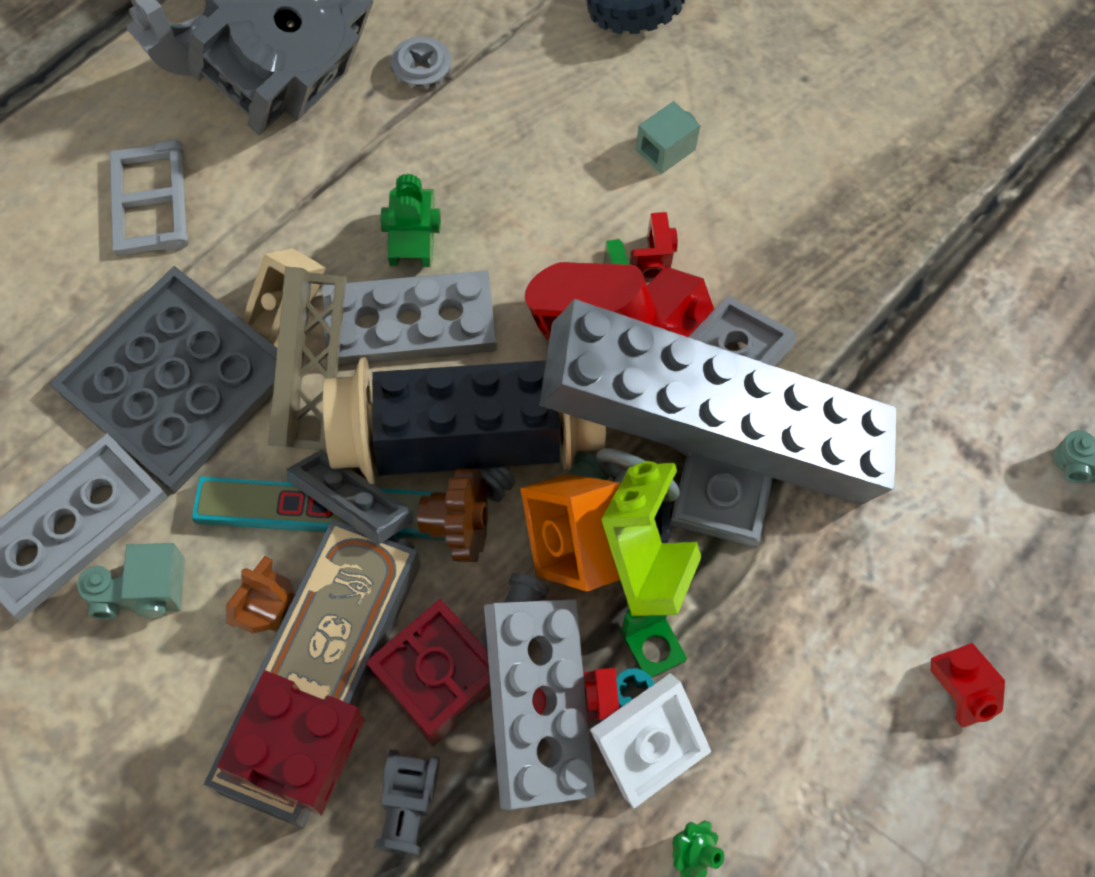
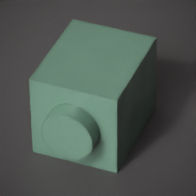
(667, 137)

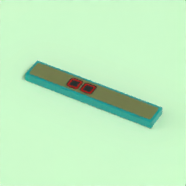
(279, 506)

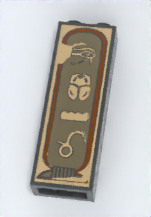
(329, 634)

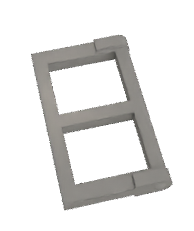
(119, 201)

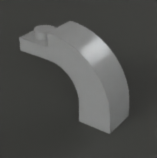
(161, 40)

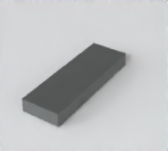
(350, 497)

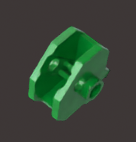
(410, 221)

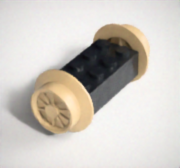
(448, 420)

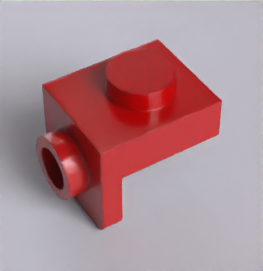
(661, 244)
(971, 683)

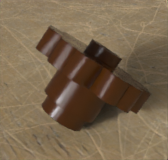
(458, 515)

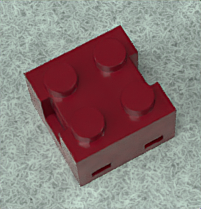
(433, 671)
(291, 743)

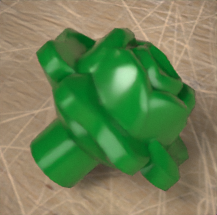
(696, 850)

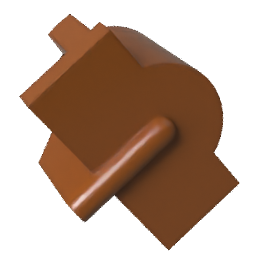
(260, 600)

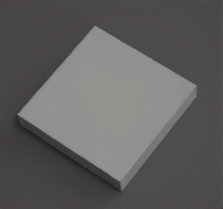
(721, 500)

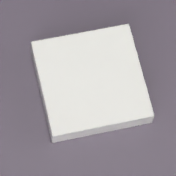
(651, 740)

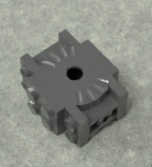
(268, 64)

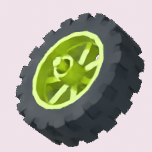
(633, 14)

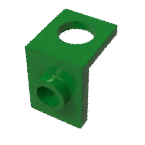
(639, 629)

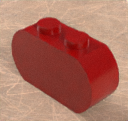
(607, 286)

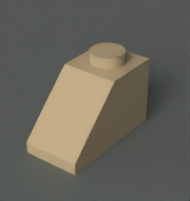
(265, 300)

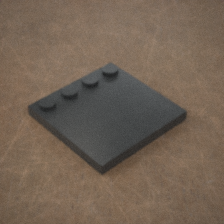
(172, 378)

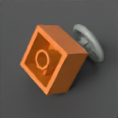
(567, 523)

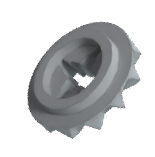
(421, 50)

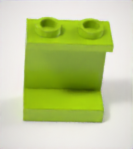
(650, 571)

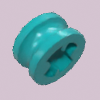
(639, 678)

